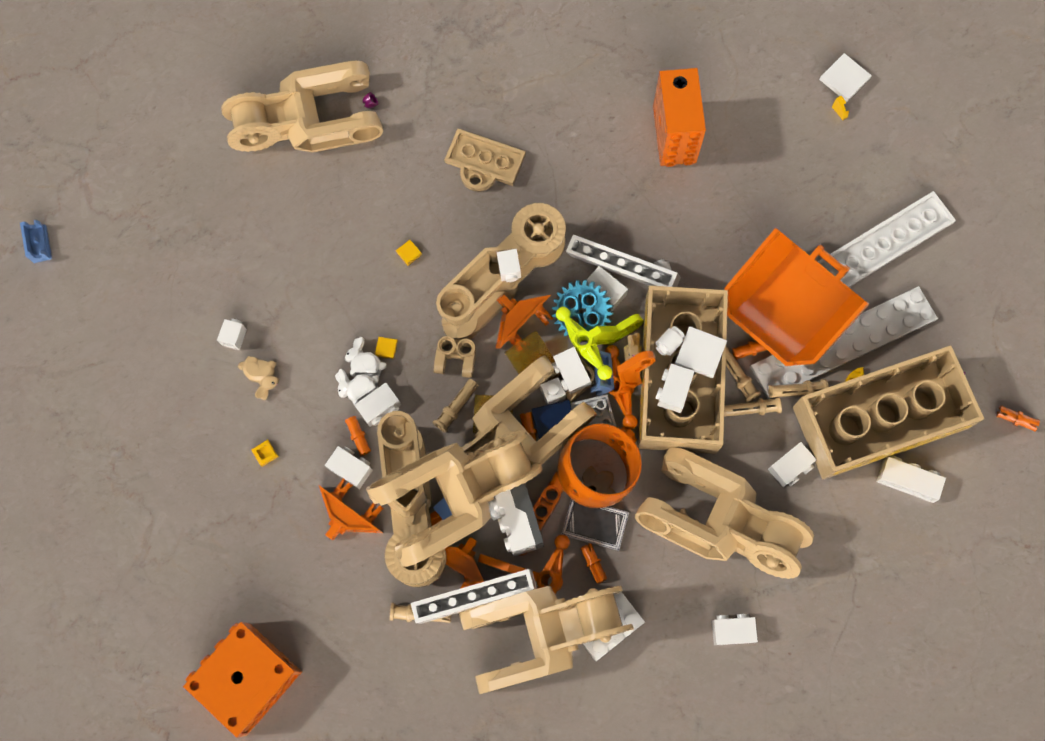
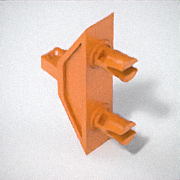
(516, 314)
(343, 517)
(462, 561)

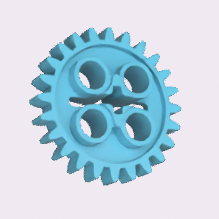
(599, 307)

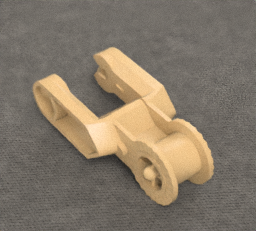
(292, 112)
(539, 242)
(496, 420)
(399, 446)
(467, 485)
(735, 523)
(553, 629)

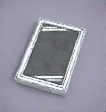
(595, 525)

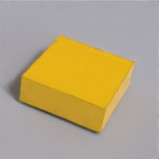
(408, 252)
(386, 347)
(264, 453)

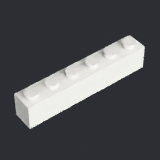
(621, 263)
(472, 596)

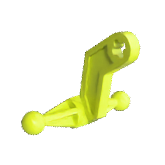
(597, 336)

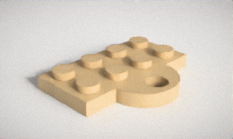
(483, 159)

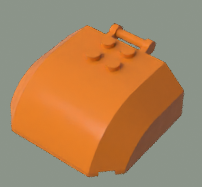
(792, 300)

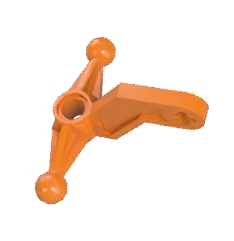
(626, 378)
(552, 568)

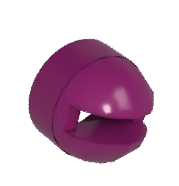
(370, 100)

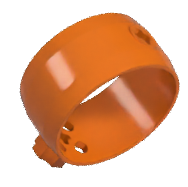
(624, 440)

